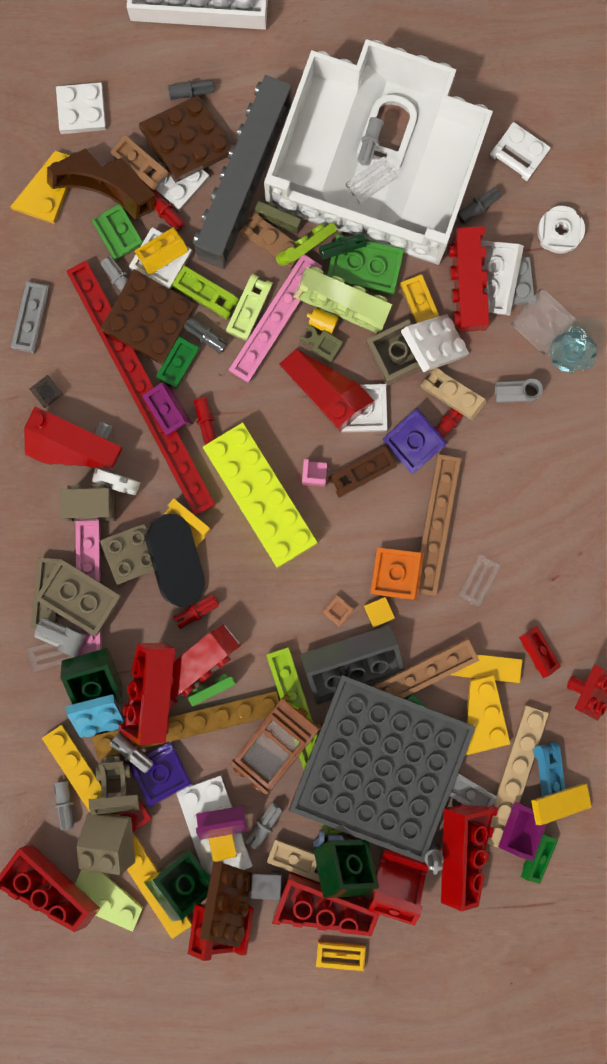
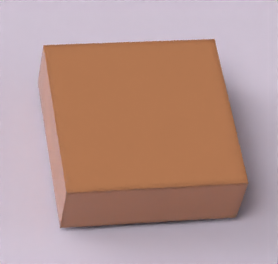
(338, 610)

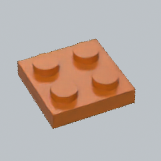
(397, 573)

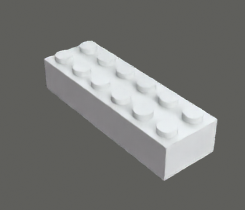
(219, 13)

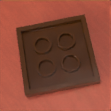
(186, 138)
(147, 316)
(226, 905)

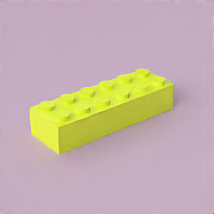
(260, 495)

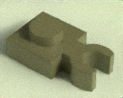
(324, 346)

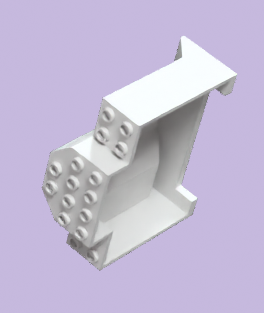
(324, 142)

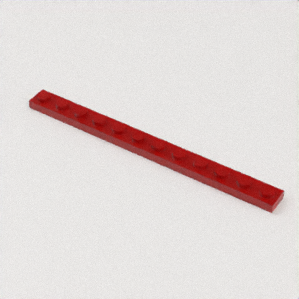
(139, 384)

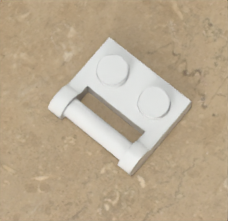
(522, 145)

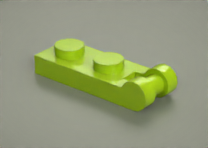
(306, 243)
(204, 292)

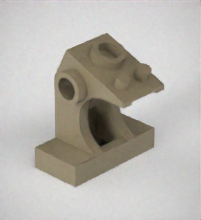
(113, 769)

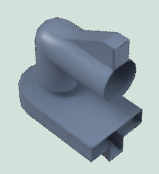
(330, 837)

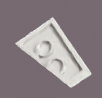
(502, 270)

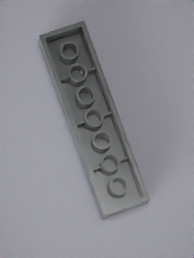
(243, 171)

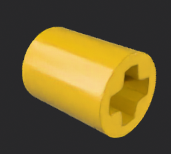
(323, 320)

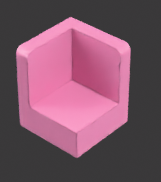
(314, 473)

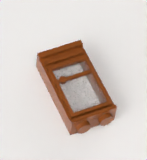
(275, 746)

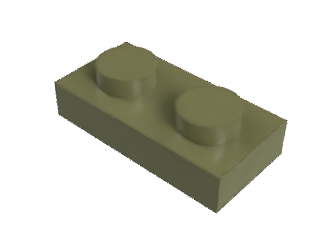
(270, 213)

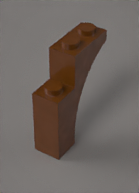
(113, 180)

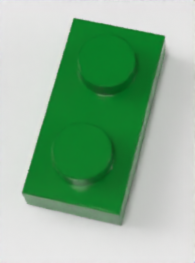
(177, 362)
(535, 870)

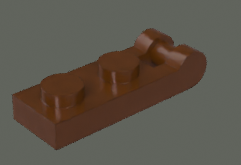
(363, 471)

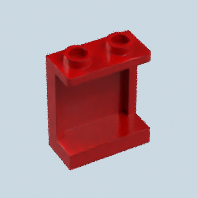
(400, 887)
(205, 949)

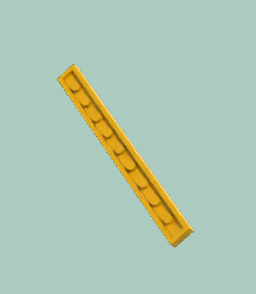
(85, 783)

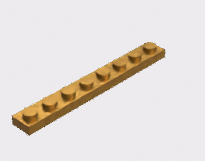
(201, 721)

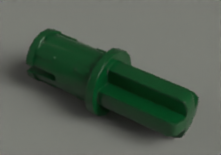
(342, 246)

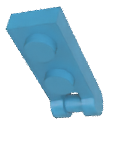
(550, 768)

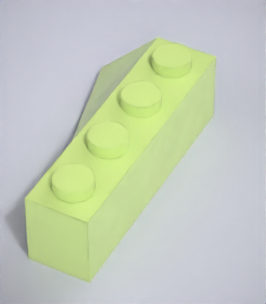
(342, 300)

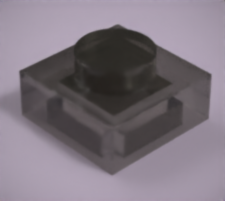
(46, 391)

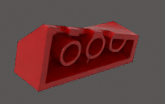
(149, 694)
(465, 854)

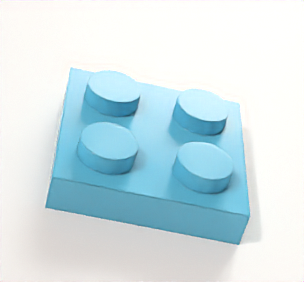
(95, 716)

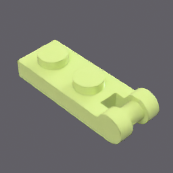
(249, 308)

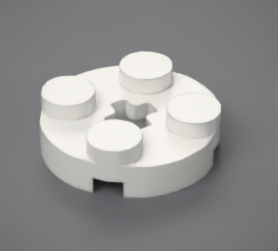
(571, 222)
(116, 481)

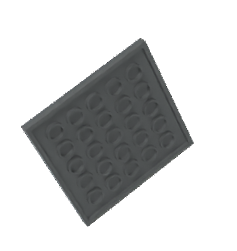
(382, 768)

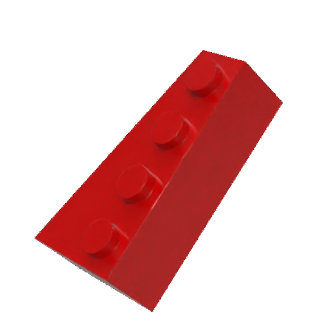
(469, 279)
(200, 659)
(46, 889)
(304, 906)

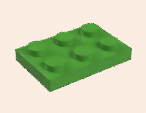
(369, 267)

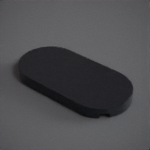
(175, 560)

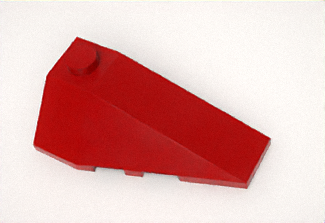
(331, 392)
(61, 442)

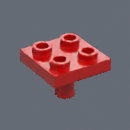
(593, 693)

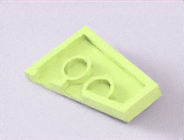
(114, 902)

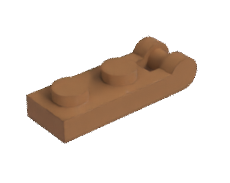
(139, 162)
(269, 238)

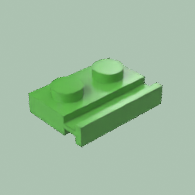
(117, 232)
(202, 692)

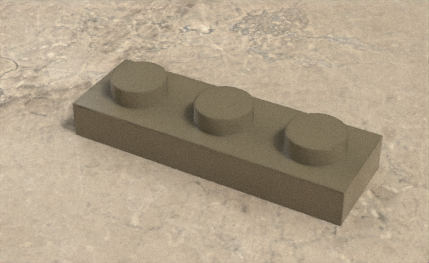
(40, 611)

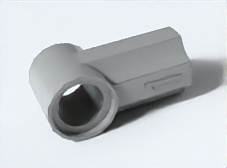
(515, 391)
(66, 638)

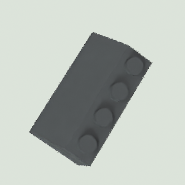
(362, 657)

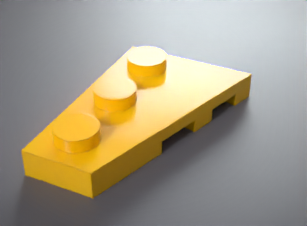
(39, 198)
(486, 715)

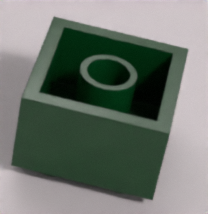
(91, 677)
(345, 868)
(179, 885)

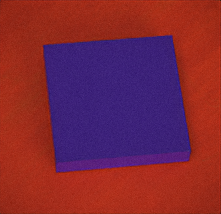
(415, 441)
(164, 777)

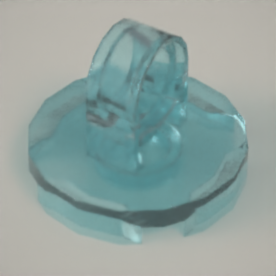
(573, 350)

